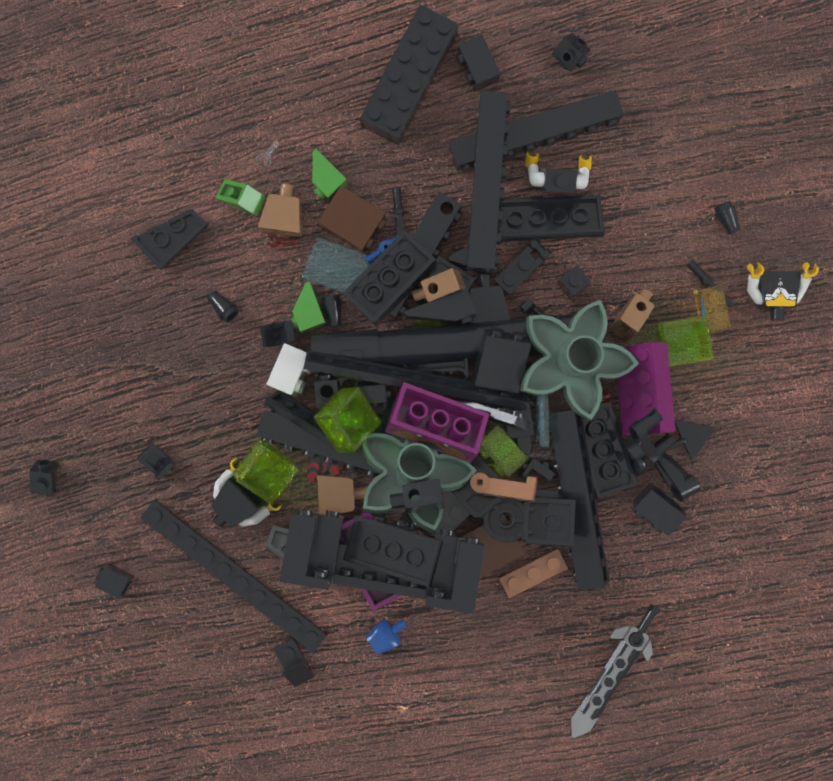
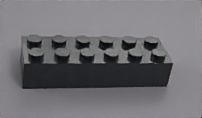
(409, 74)

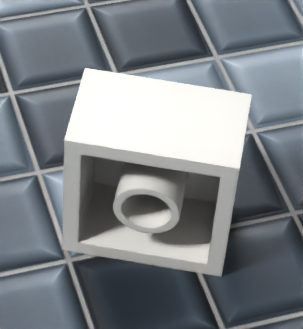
(288, 371)

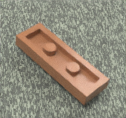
(533, 572)

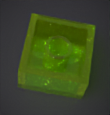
(686, 341)
(347, 420)
(501, 451)
(265, 471)

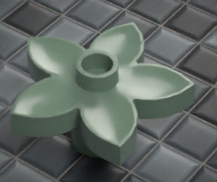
(575, 358)
(405, 465)

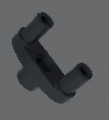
(641, 443)

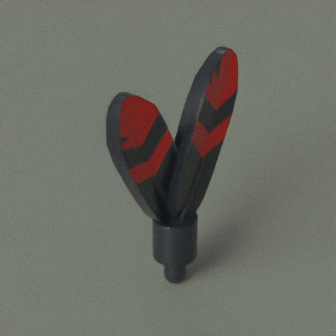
(314, 466)

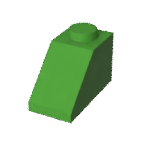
(326, 177)
(241, 197)
(307, 311)

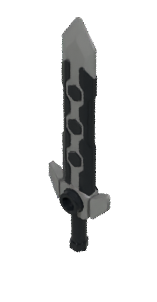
(615, 670)

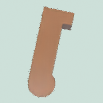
(504, 488)

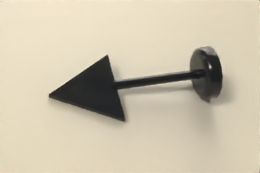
(692, 436)

